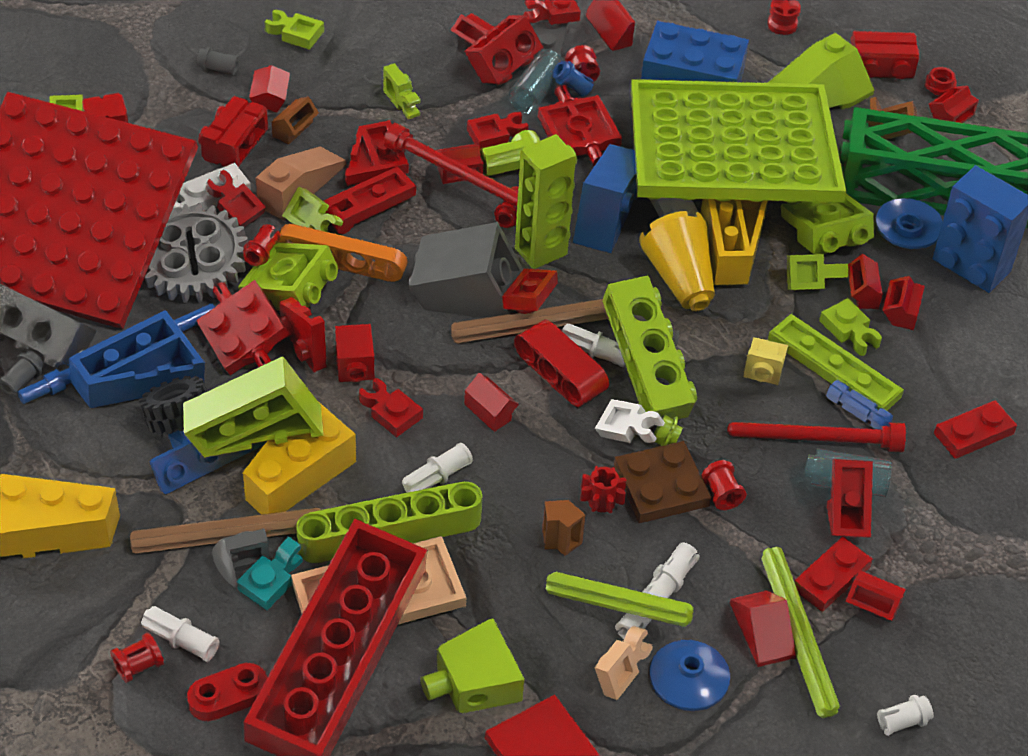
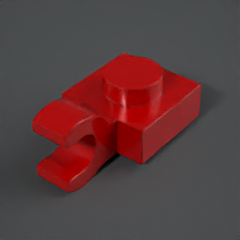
(554, 10)

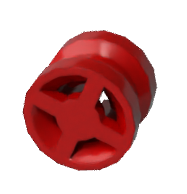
(784, 16)
(584, 60)

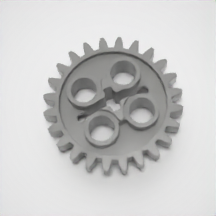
(217, 252)

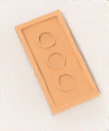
(436, 592)

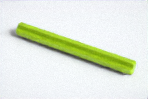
(806, 647)

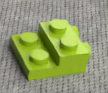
(829, 226)
(294, 272)

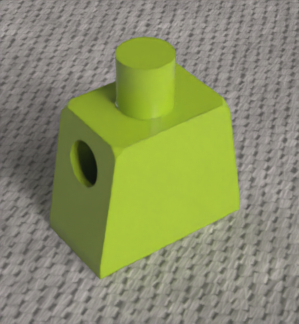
(476, 671)

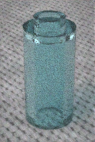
(535, 81)
(820, 469)

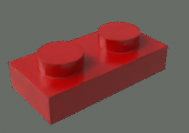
(530, 290)
(975, 429)
(832, 573)

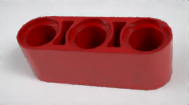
(561, 363)

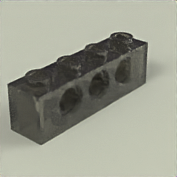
(67, 334)

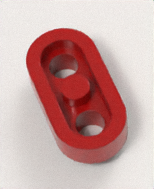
(228, 690)

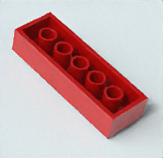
(336, 644)

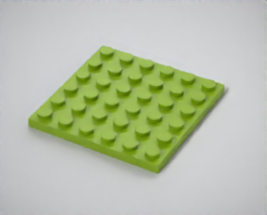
(735, 141)

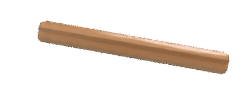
(517, 323)
(213, 531)

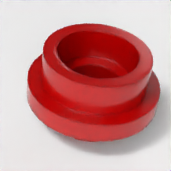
(940, 80)

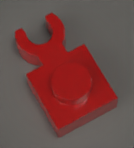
(493, 130)
(238, 201)
(392, 411)

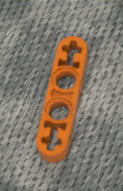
(342, 247)

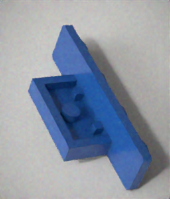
(187, 464)

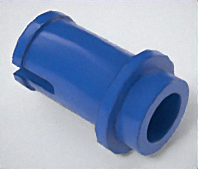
(567, 74)

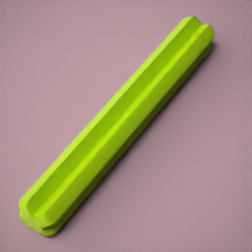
(620, 599)

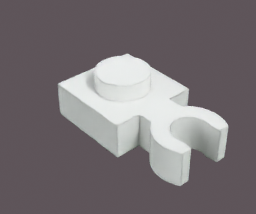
(625, 419)

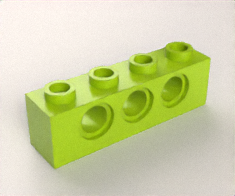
(545, 201)
(640, 298)

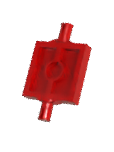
(580, 123)
(242, 327)

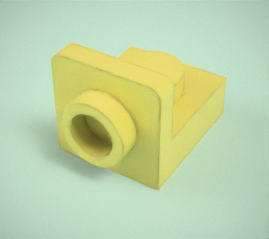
(765, 361)

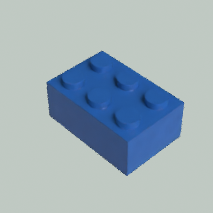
(693, 55)
(982, 228)

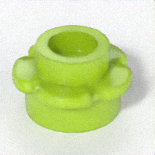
(669, 432)

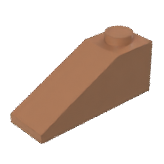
(304, 169)

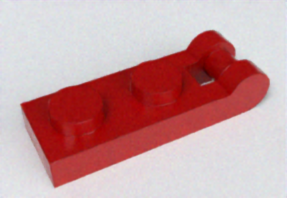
(370, 198)

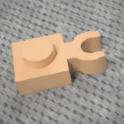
(619, 664)

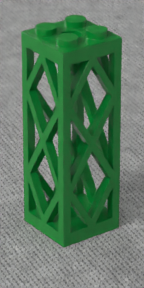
(920, 164)

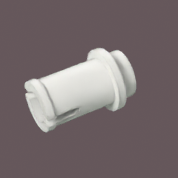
(904, 715)

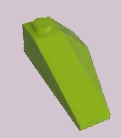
(836, 66)

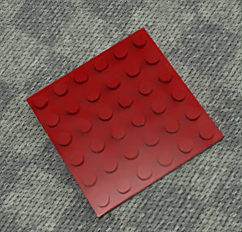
(83, 205)

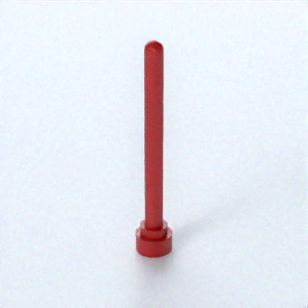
(399, 139)
(890, 437)

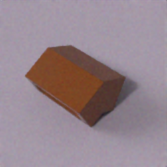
(300, 108)
(562, 526)

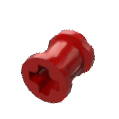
(723, 485)
(137, 657)

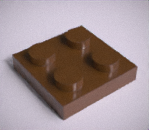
(662, 482)

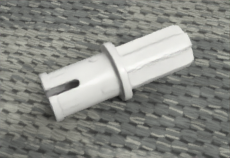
(595, 344)
(438, 469)
(180, 633)

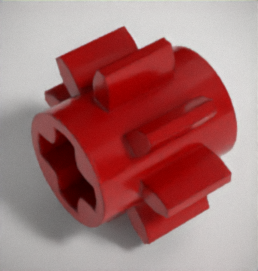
(603, 489)

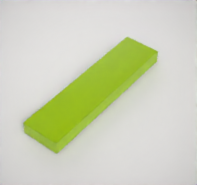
(834, 362)

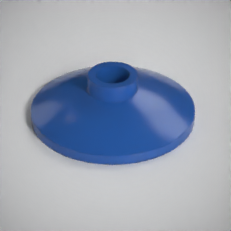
(908, 223)
(689, 688)

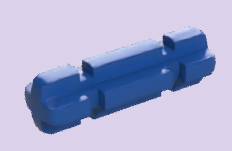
(858, 405)

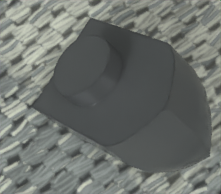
(239, 553)

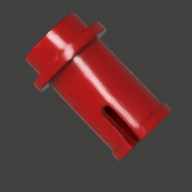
(506, 213)
(257, 250)

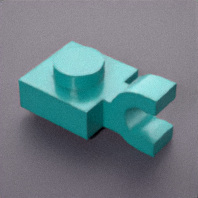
(271, 579)

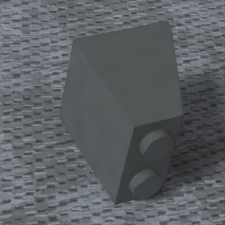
(465, 271)

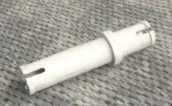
(666, 580)

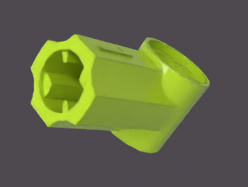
(506, 156)

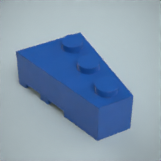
(606, 199)
(134, 362)

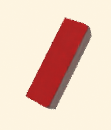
(612, 23)

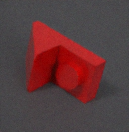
(851, 498)

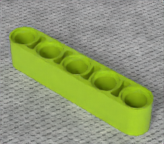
(409, 516)

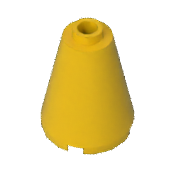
(682, 257)

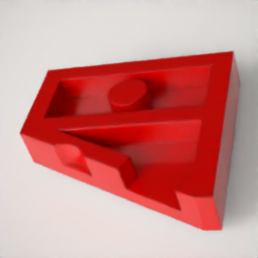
(370, 155)
(305, 333)

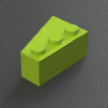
(252, 409)

